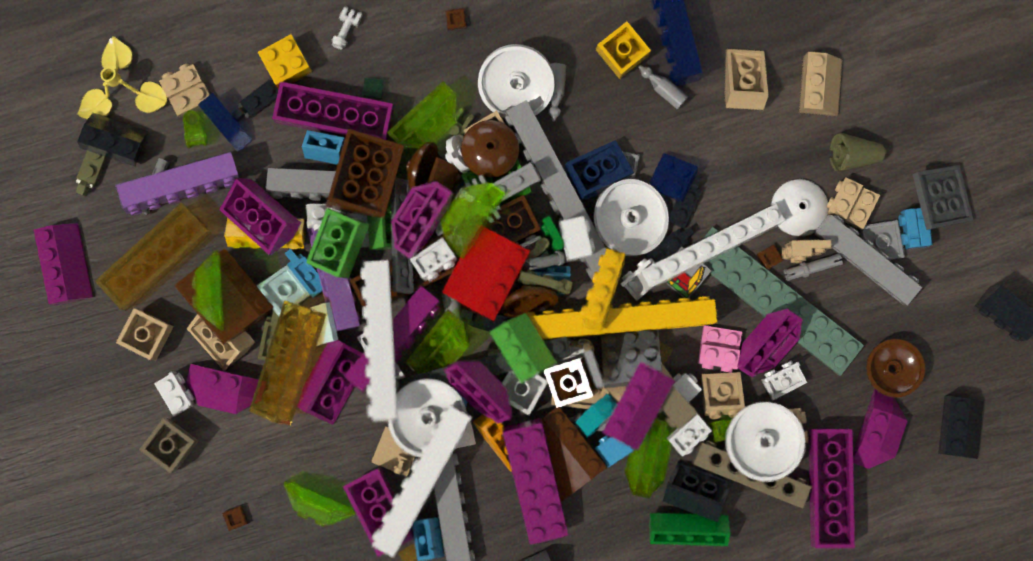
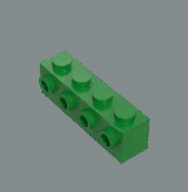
(688, 530)

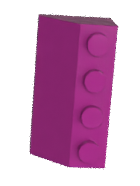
(259, 215)
(63, 263)
(326, 386)
(638, 406)
(371, 500)

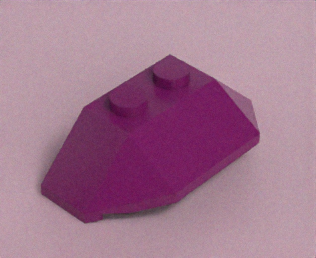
(419, 217)
(769, 342)
(221, 389)
(480, 389)
(879, 432)

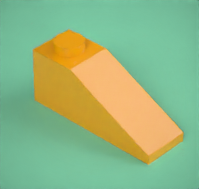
(494, 436)

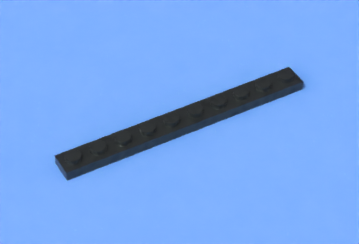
(495, 364)

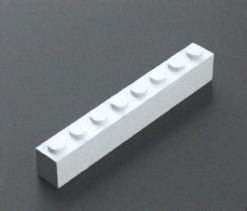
(711, 247)
(380, 341)
(421, 481)

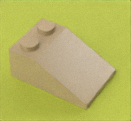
(745, 79)

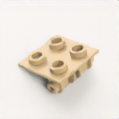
(391, 455)

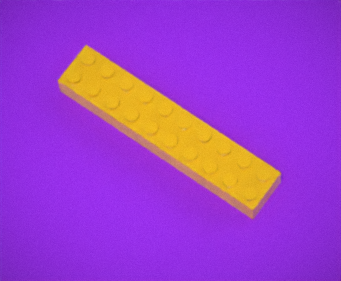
(628, 318)

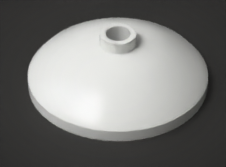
(797, 220)

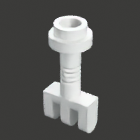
(339, 41)

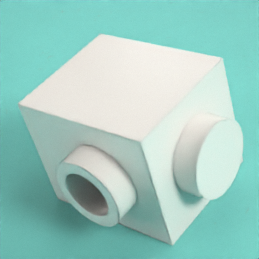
(686, 386)

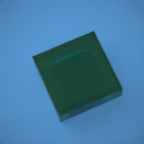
(373, 88)

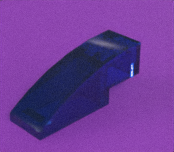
(225, 122)

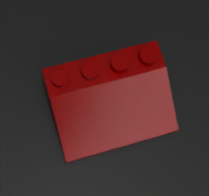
(486, 273)

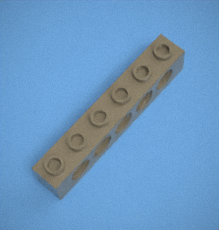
(799, 488)

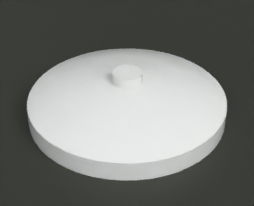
(513, 76)
(631, 217)
(419, 411)
(765, 441)

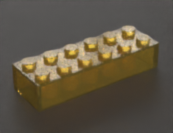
(153, 257)
(287, 363)

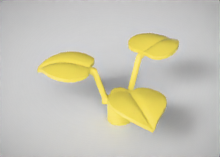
(116, 57)

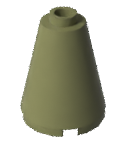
(854, 152)

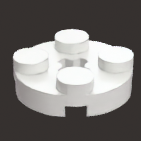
(454, 154)

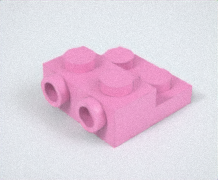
(719, 348)

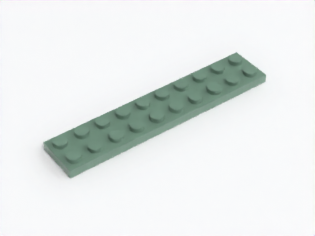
(769, 294)

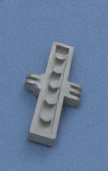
(510, 185)

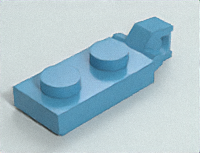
(304, 273)

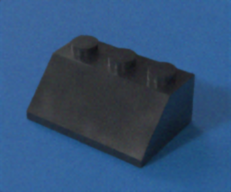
(112, 139)
(1007, 312)
(961, 427)
(697, 491)

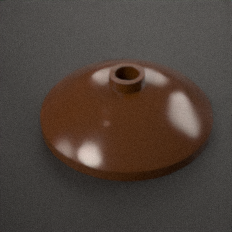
(483, 160)
(421, 165)
(529, 300)
(908, 368)

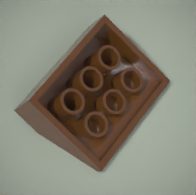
(364, 175)
(242, 300)
(569, 453)

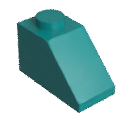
(596, 415)

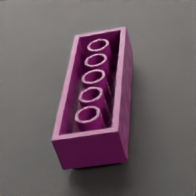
(331, 111)
(406, 325)
(535, 481)
(831, 488)

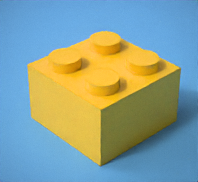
(623, 50)
(285, 61)

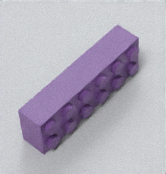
(177, 184)

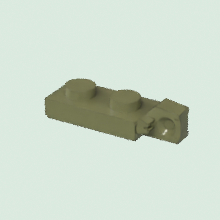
(89, 172)
(529, 278)
(267, 334)

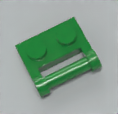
(549, 230)

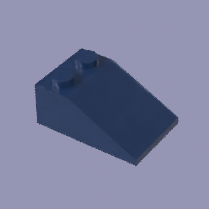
(597, 170)

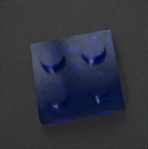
(673, 177)

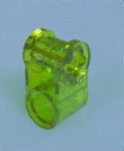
(195, 133)
(723, 426)

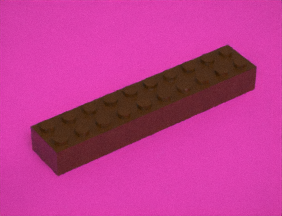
(515, 224)

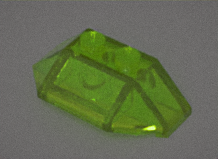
(428, 119)
(469, 215)
(209, 290)
(441, 345)
(648, 464)
(315, 505)

